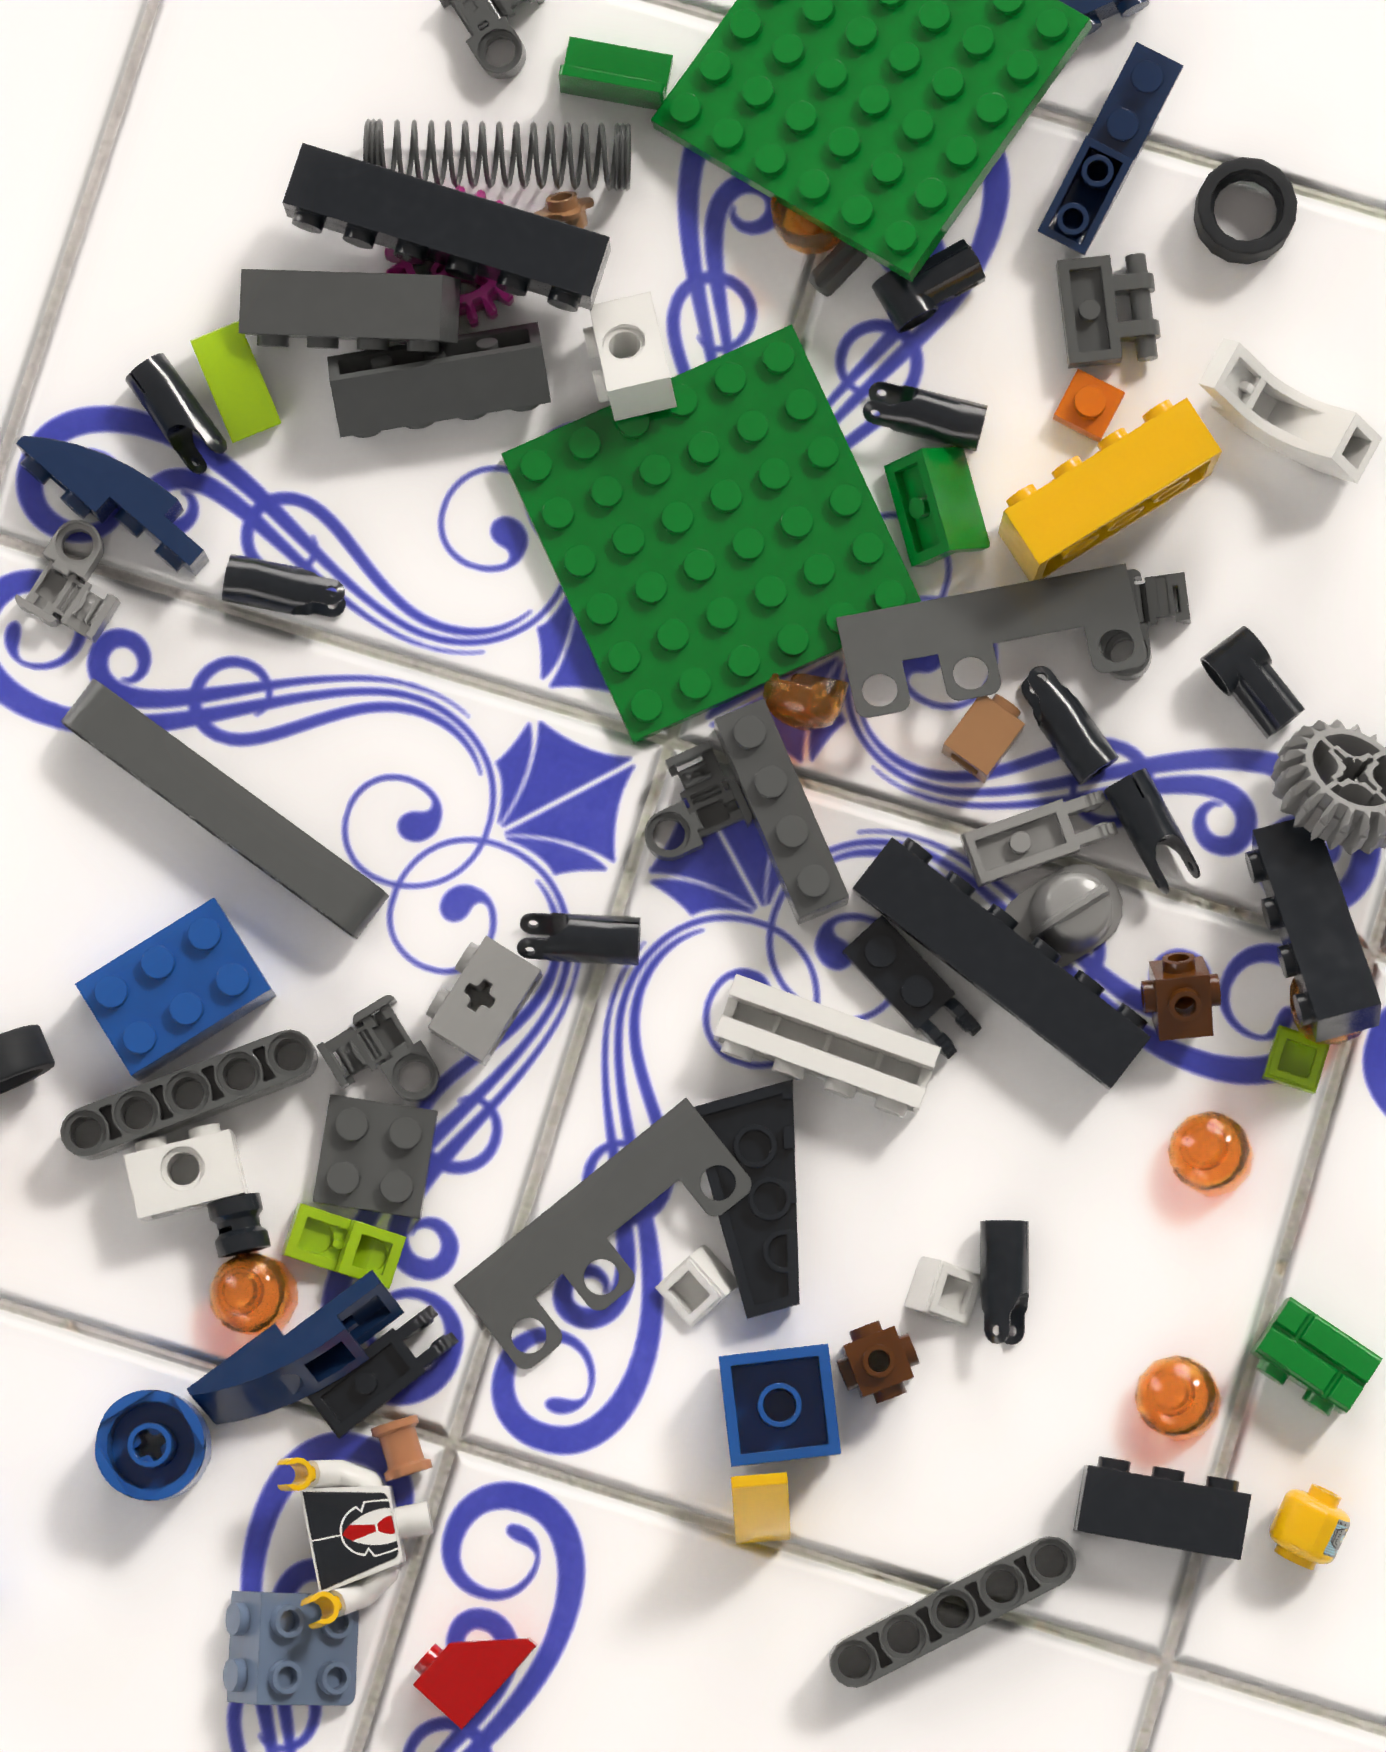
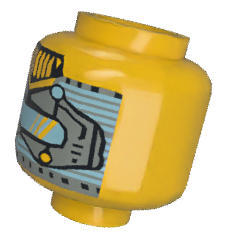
(1309, 1526)

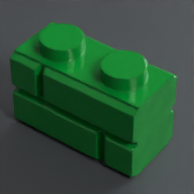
(1315, 1357)

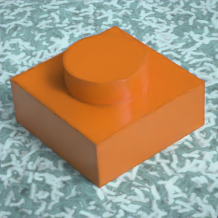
(1088, 405)

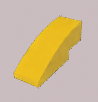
(761, 1507)

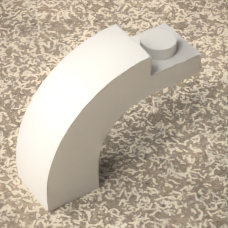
(1286, 419)

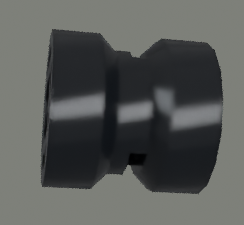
(238, 1225)

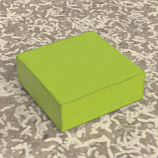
(1295, 1060)

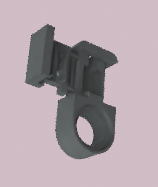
(494, 12)
(1152, 601)
(709, 803)
(378, 1040)

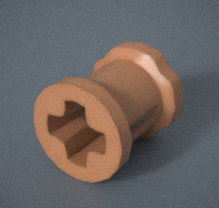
(401, 1448)

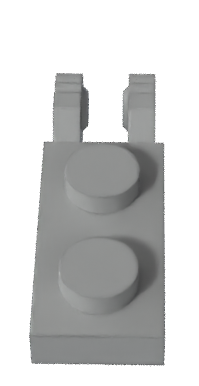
(1032, 838)

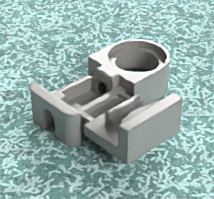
(65, 594)

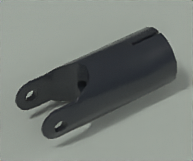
(174, 410)
(927, 414)
(280, 588)
(1067, 726)
(1149, 823)
(582, 938)
(1004, 1278)

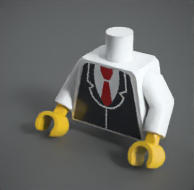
(352, 1533)

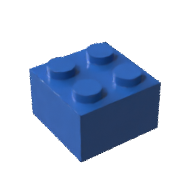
(779, 1405)

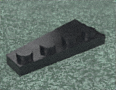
(763, 1224)

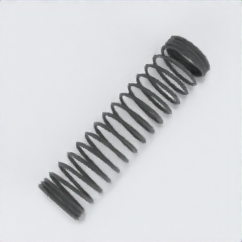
(620, 168)

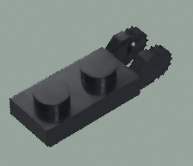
(907, 982)
(381, 1377)

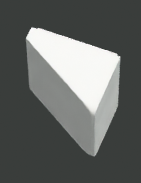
(697, 1285)
(943, 1291)

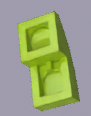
(235, 382)
(342, 1244)

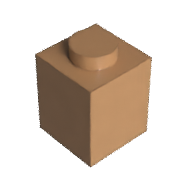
(984, 736)

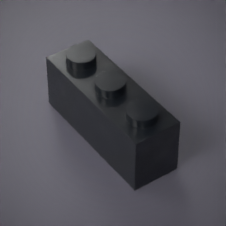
(1162, 1509)

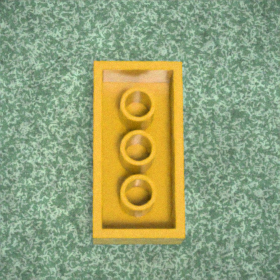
(1108, 490)

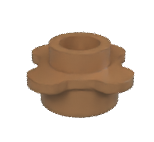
(567, 208)

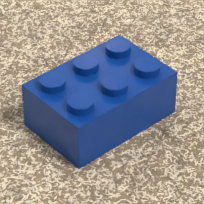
(175, 989)

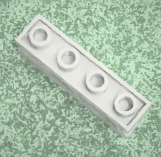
(825, 1044)

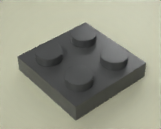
(375, 1156)

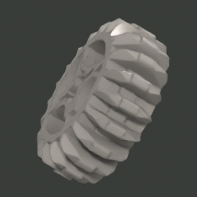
(1334, 785)

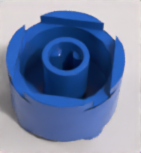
(123, 1436)

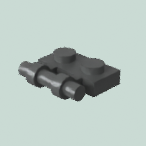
(1090, 310)

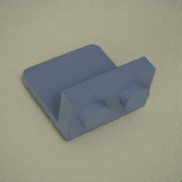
(281, 1658)

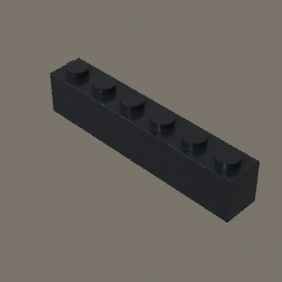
(446, 227)
(1002, 963)

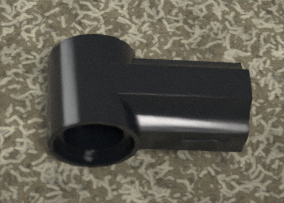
(938, 281)
(1244, 670)

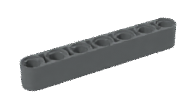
(225, 808)

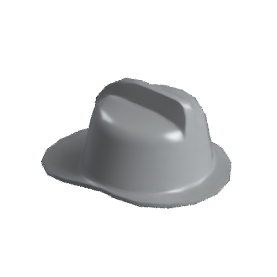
(1069, 911)

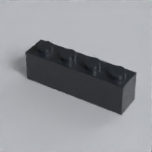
(1315, 931)

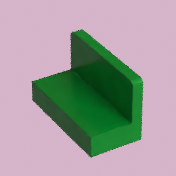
(615, 73)
(936, 504)

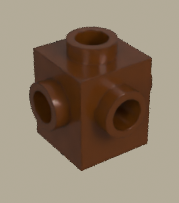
(1180, 996)
(859, 1375)

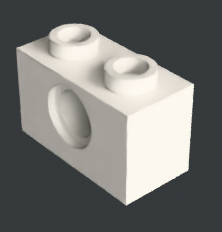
(635, 383)
(151, 1172)

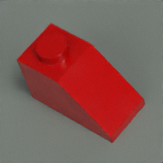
(469, 1673)

